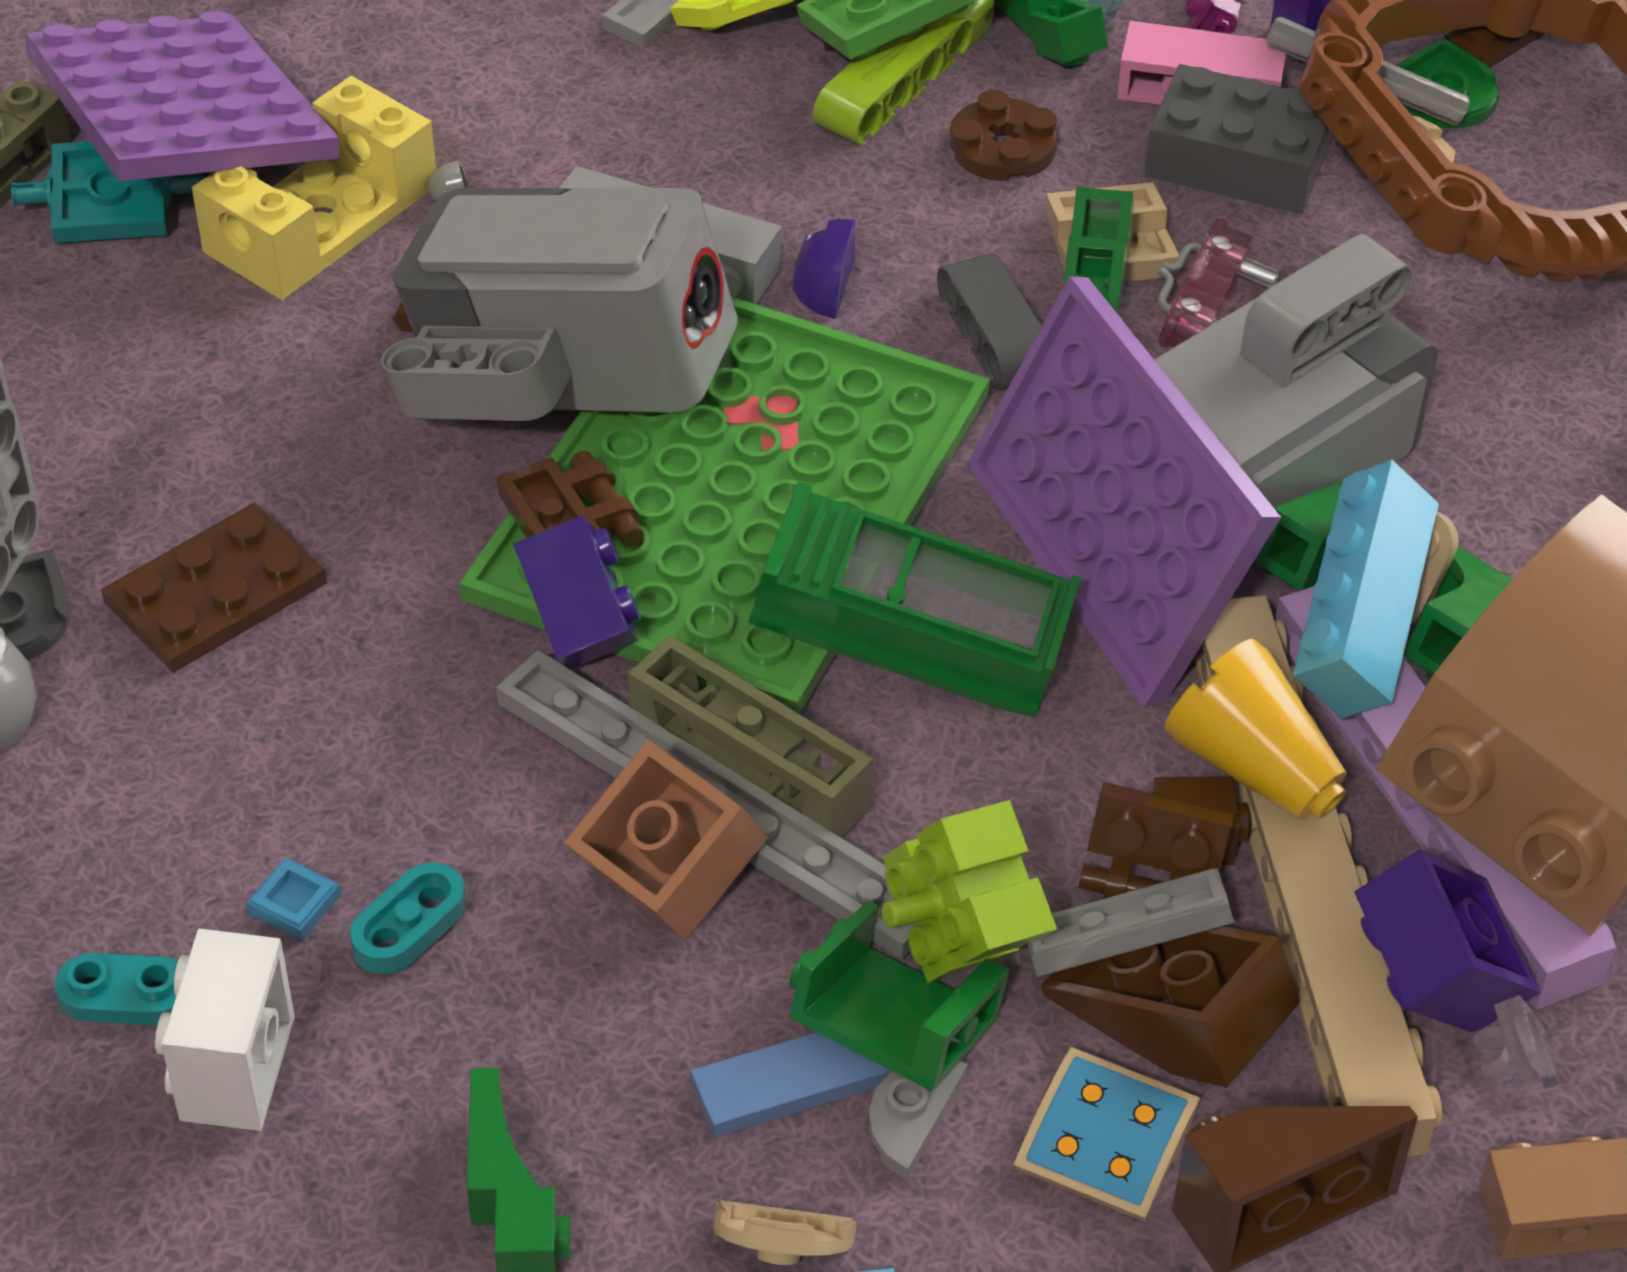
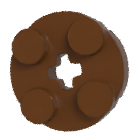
(996, 114)

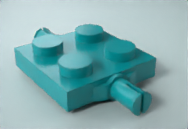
(93, 203)

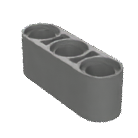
(990, 313)

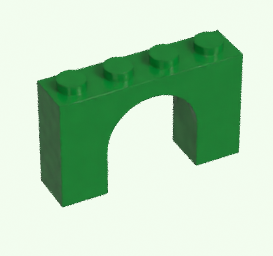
(1467, 590)

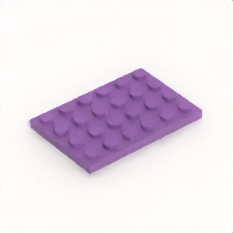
(179, 96)
(1123, 488)

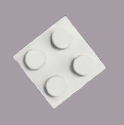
(226, 1029)

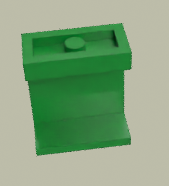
(889, 1007)

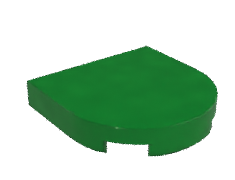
(1458, 71)

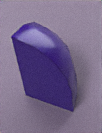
(825, 267)

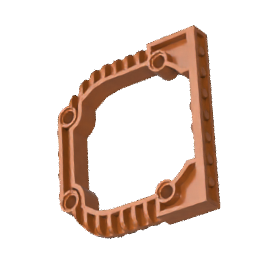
(1445, 201)

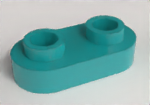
(404, 920)
(121, 988)

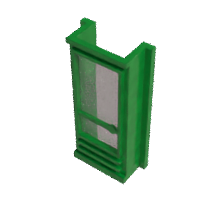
(914, 603)

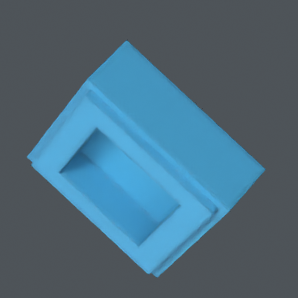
(293, 899)

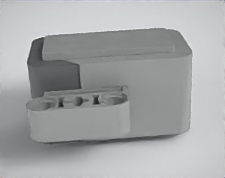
(559, 304)
(1312, 373)

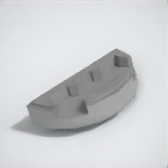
(907, 1115)

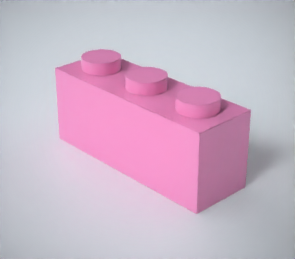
(1156, 50)

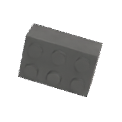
(1237, 139)

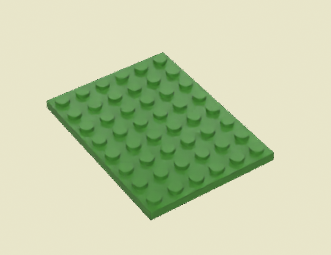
(712, 501)

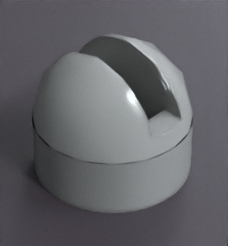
(446, 179)

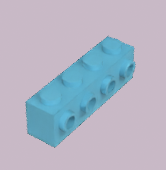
(1366, 590)

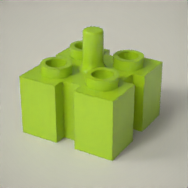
(965, 892)

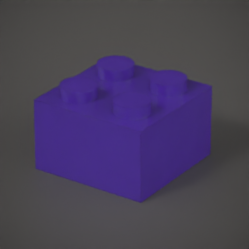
(1444, 941)

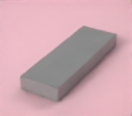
(1132, 921)

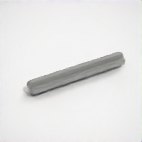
(1405, 85)

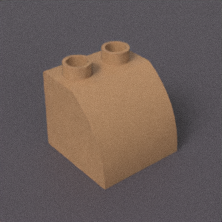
(1529, 724)

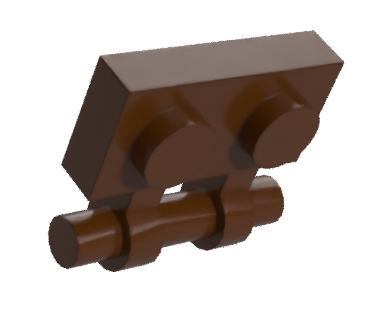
(546, 497)
(1151, 833)

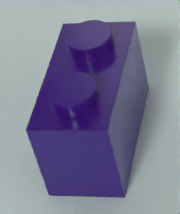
(577, 591)

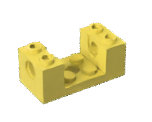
(273, 230)

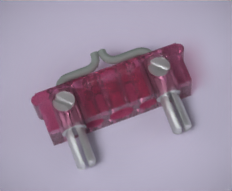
(1208, 281)

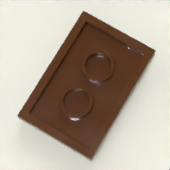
(213, 587)

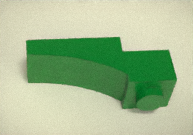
(1059, 28)
(1100, 240)
(504, 1193)

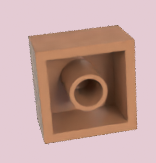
(666, 839)

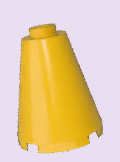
(1259, 733)

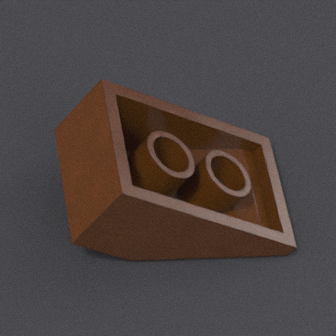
(1188, 1002)
(1285, 1173)

